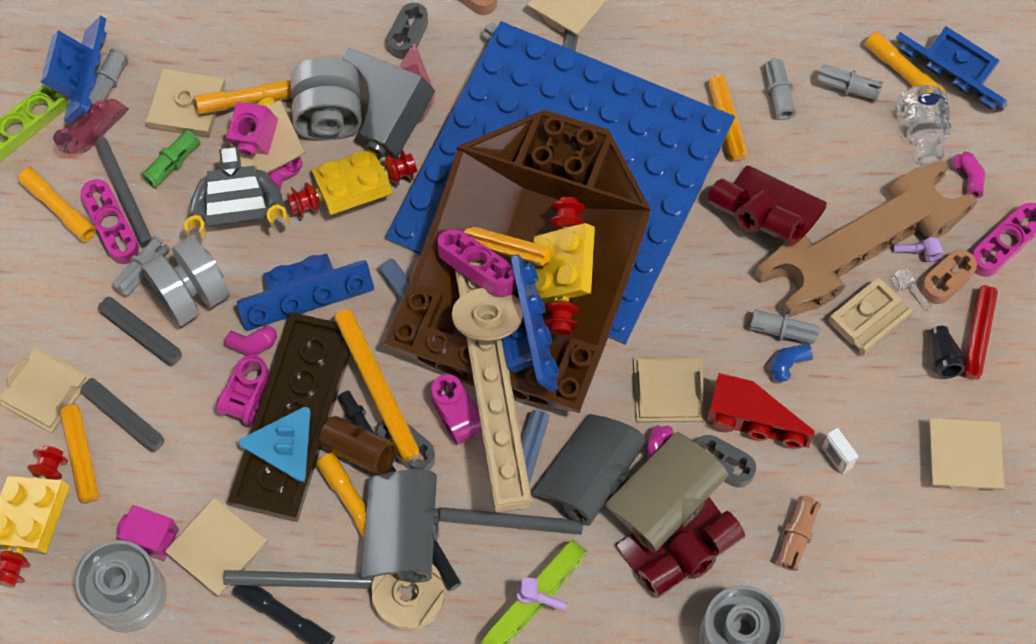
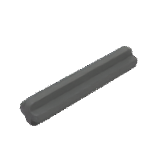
(140, 331)
(122, 415)

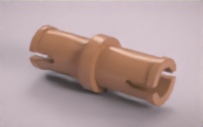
(798, 533)

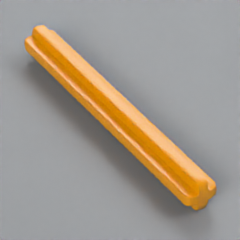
(377, 385)

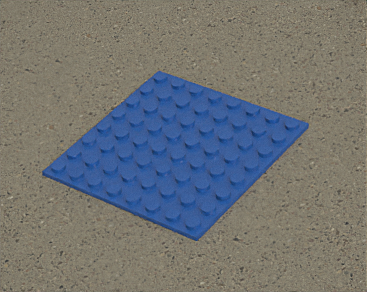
(659, 132)

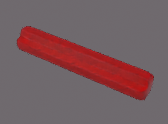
(980, 332)

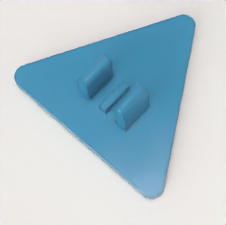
(283, 443)

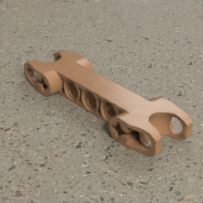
(820, 265)

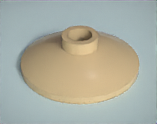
(486, 315)

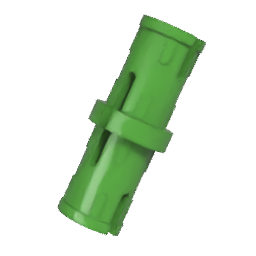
(170, 158)

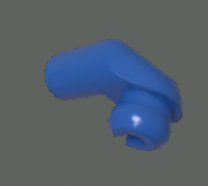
(786, 358)

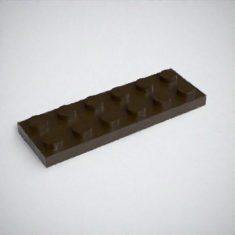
(303, 375)

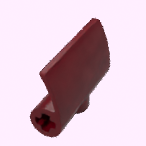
(767, 205)
(686, 552)

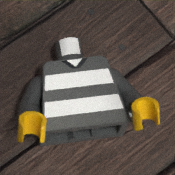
(234, 195)

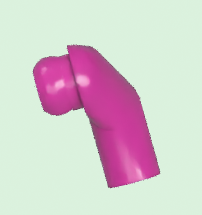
(974, 170)
(286, 171)
(253, 343)
(658, 438)

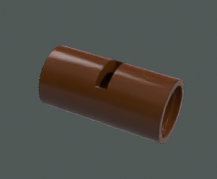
(358, 445)

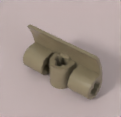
(667, 490)

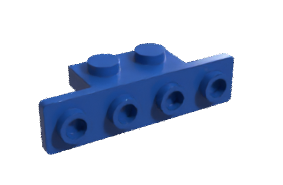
(960, 60)
(72, 67)
(303, 289)
(532, 339)

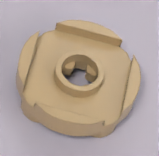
(411, 614)

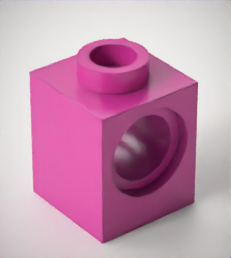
(245, 119)
(148, 530)

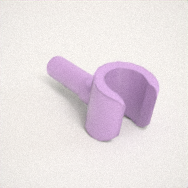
(931, 247)
(528, 593)

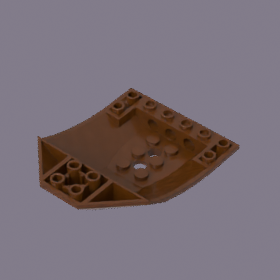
(508, 188)

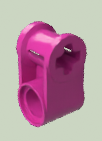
(243, 396)
(457, 413)

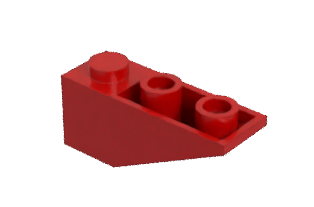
(749, 409)

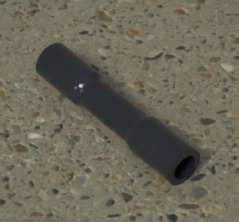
(265, 603)

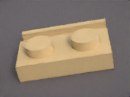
(870, 316)

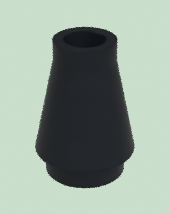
(945, 354)

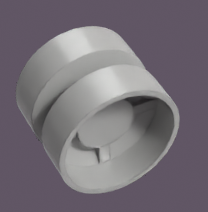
(326, 98)
(194, 275)
(121, 586)
(742, 617)

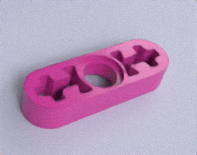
(110, 208)
(471, 250)
(1004, 252)

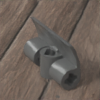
(592, 467)
(401, 525)

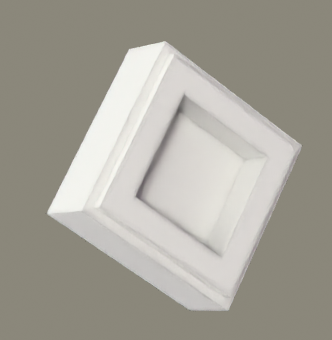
(839, 451)

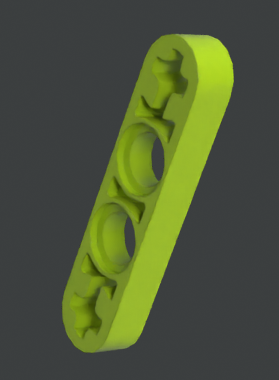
(31, 122)
(549, 582)

